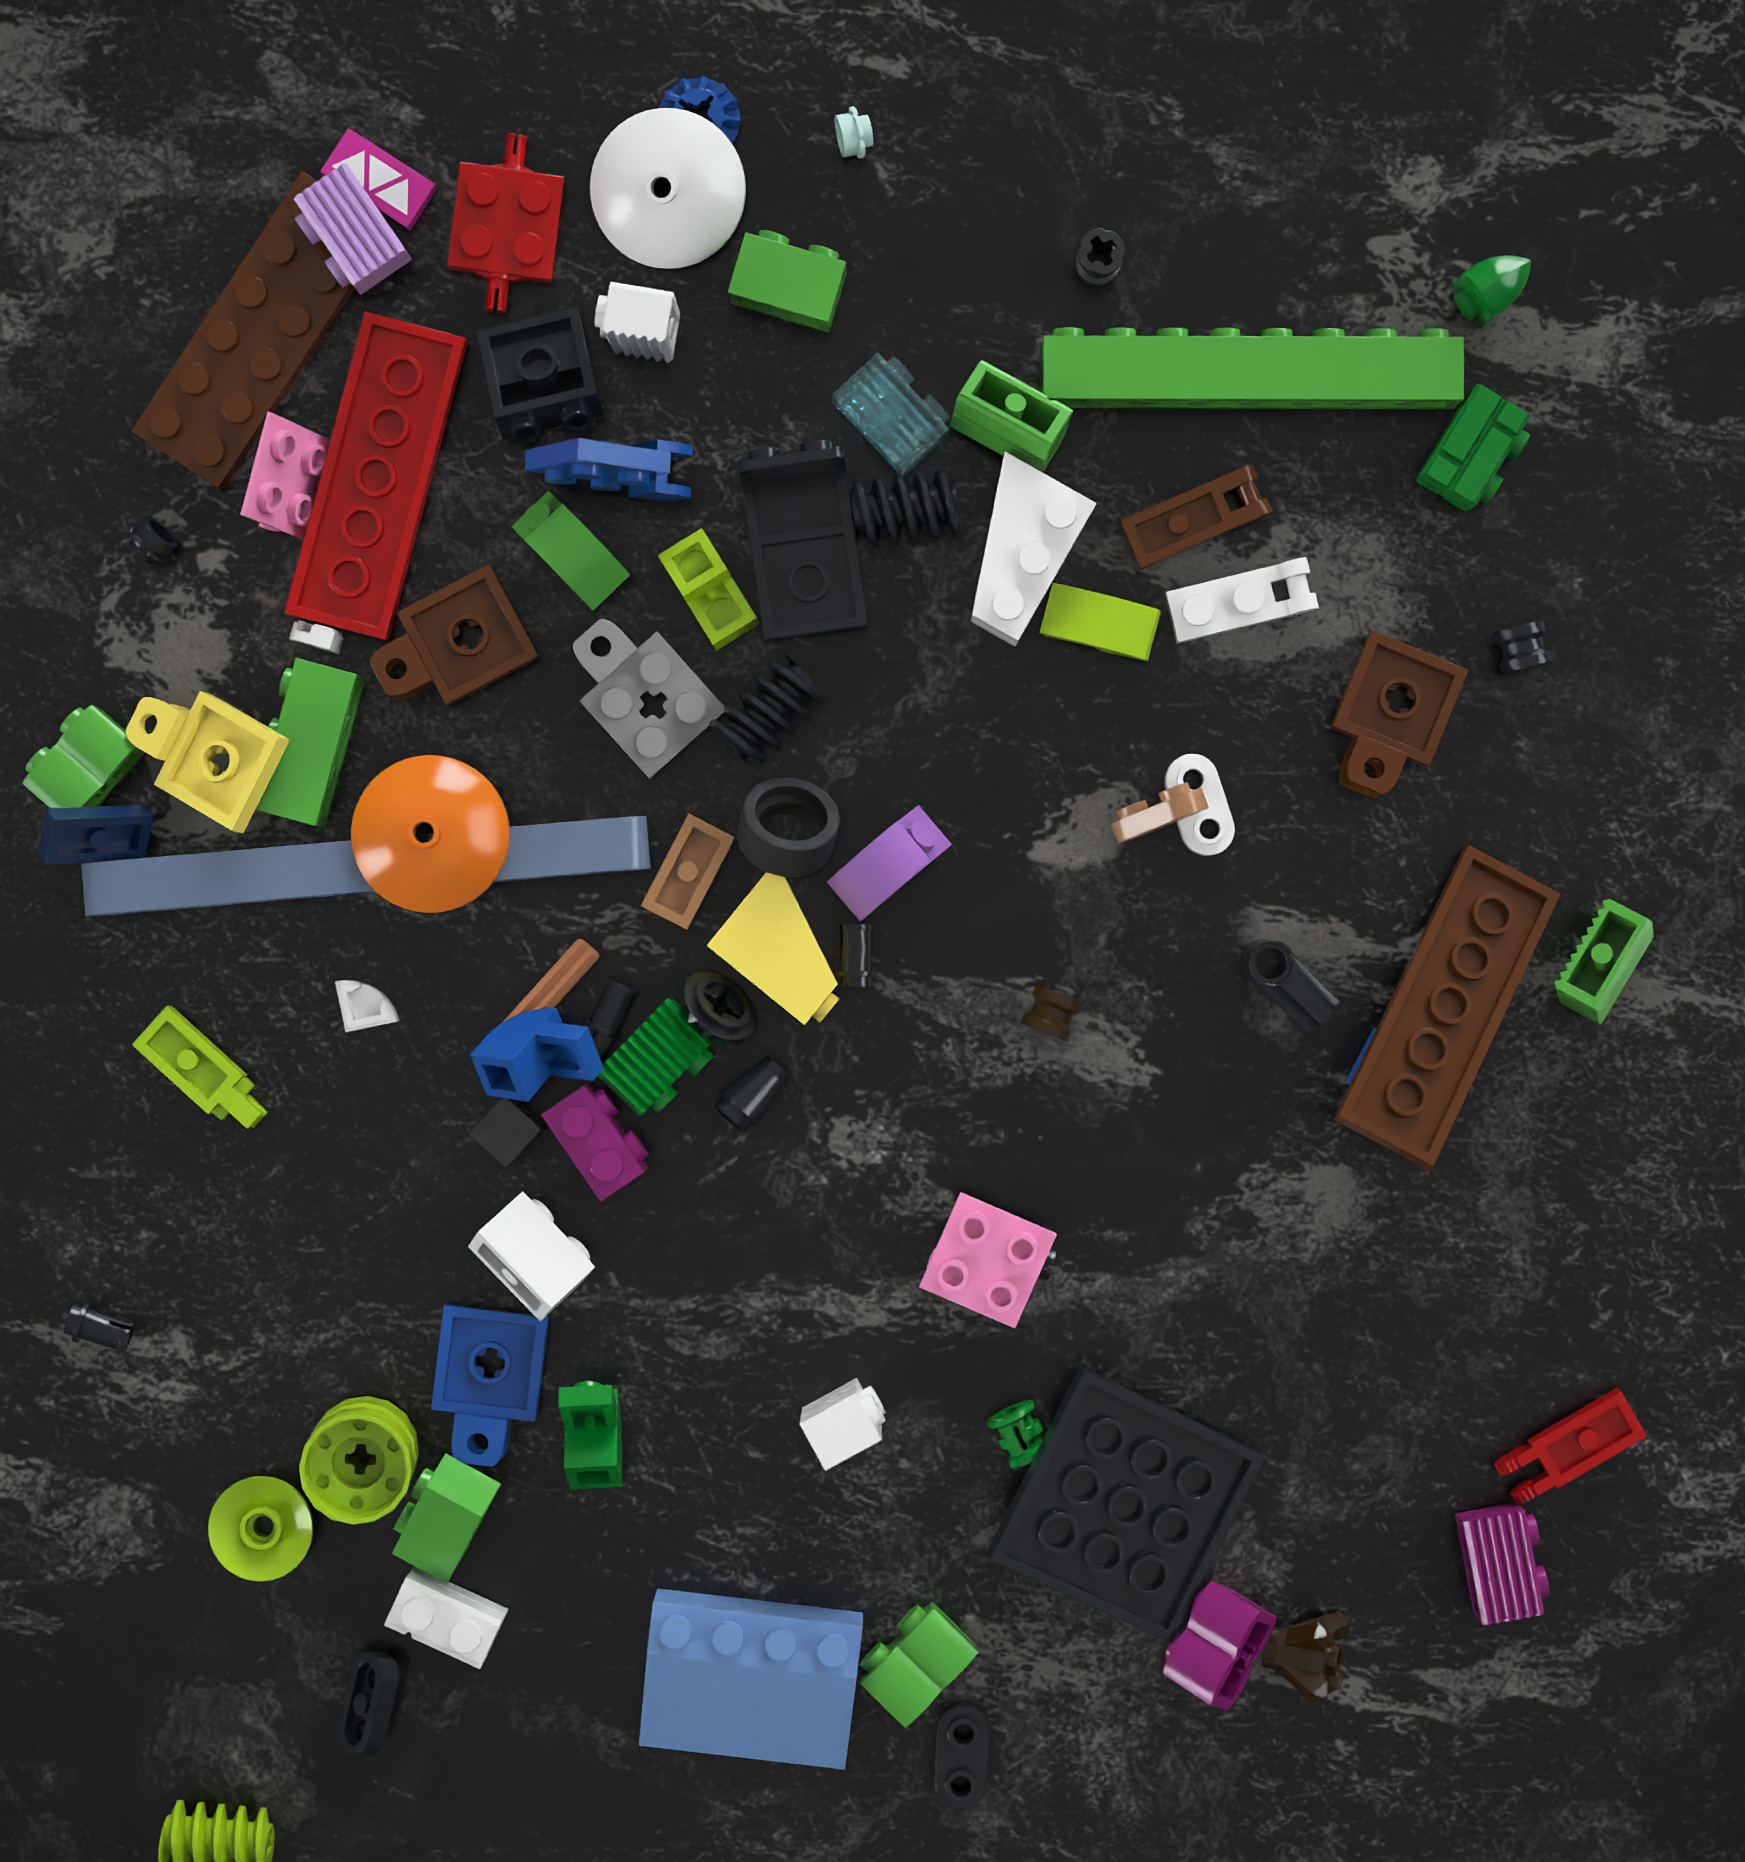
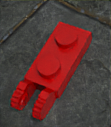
(1574, 1445)

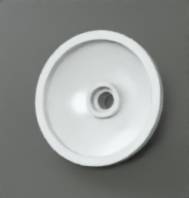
(703, 197)

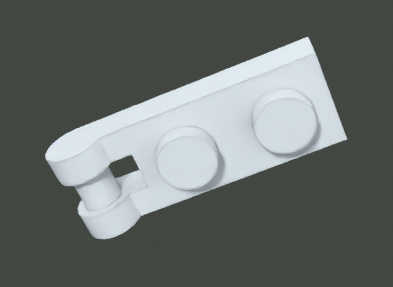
(1239, 601)

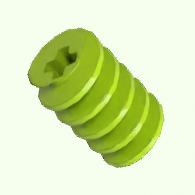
(216, 1837)

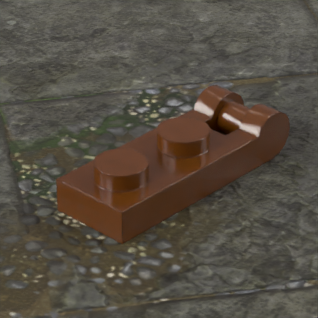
(1193, 517)

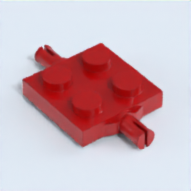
(505, 223)

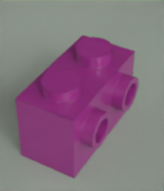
(596, 1140)

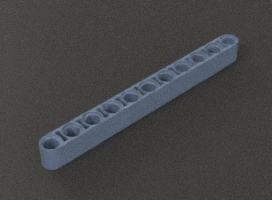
(333, 871)

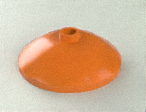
(467, 840)

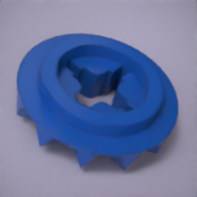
(699, 92)

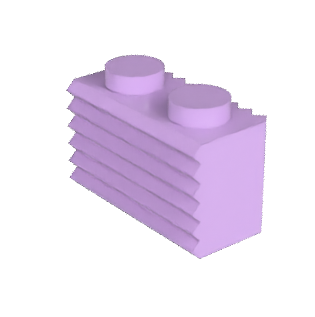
(352, 230)

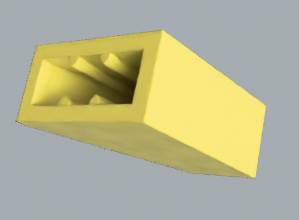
(777, 950)

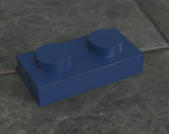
(95, 834)

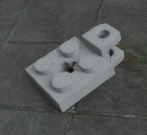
(627, 675)

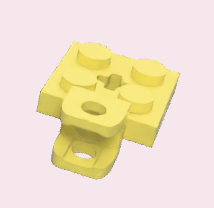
(189, 745)

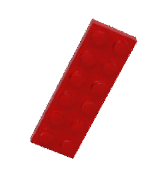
(376, 476)

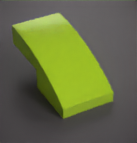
(709, 589)
(1100, 621)

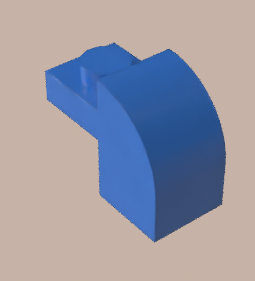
(531, 1048)

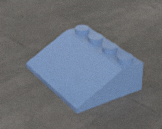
(750, 1678)

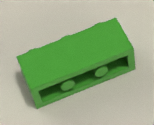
(318, 721)

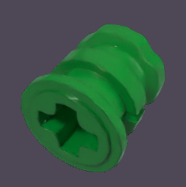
(1006, 1421)

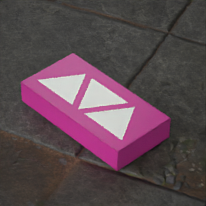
(389, 183)

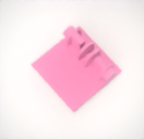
(285, 476)
(987, 1260)

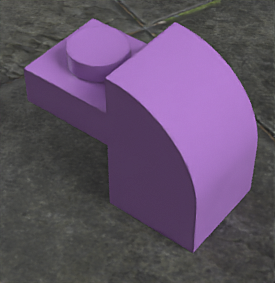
(888, 863)

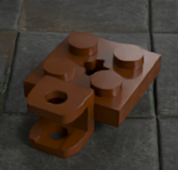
(431, 648)
(1389, 737)

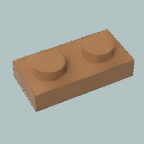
(688, 871)

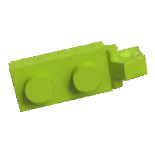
(199, 1068)

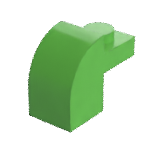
(570, 550)

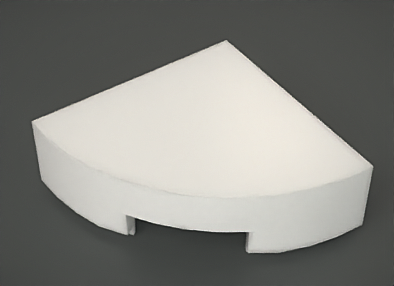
(317, 636)
(363, 1005)

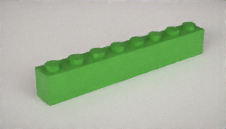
(1253, 370)

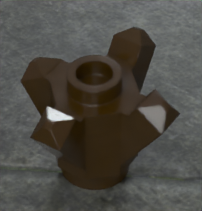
(1308, 1654)

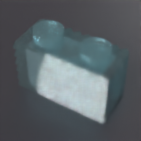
(891, 413)

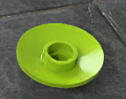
(240, 1543)

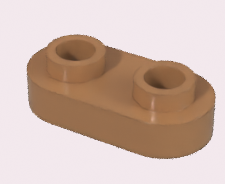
(1175, 805)

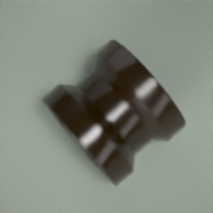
(1052, 1013)

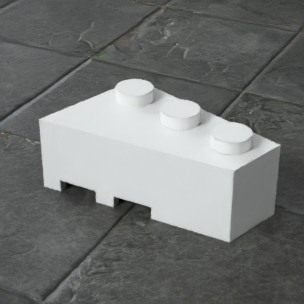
(1025, 546)

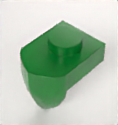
(1490, 287)

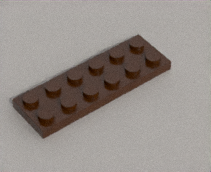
(246, 349)
(1447, 1007)

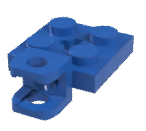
(613, 465)
(485, 1402)

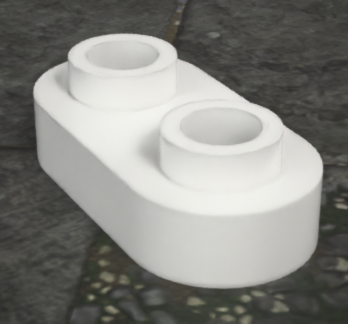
(1216, 800)

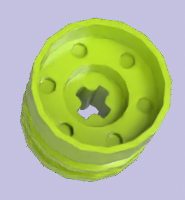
(333, 1472)

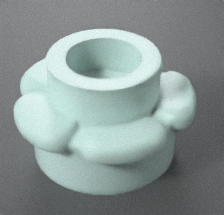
(853, 133)

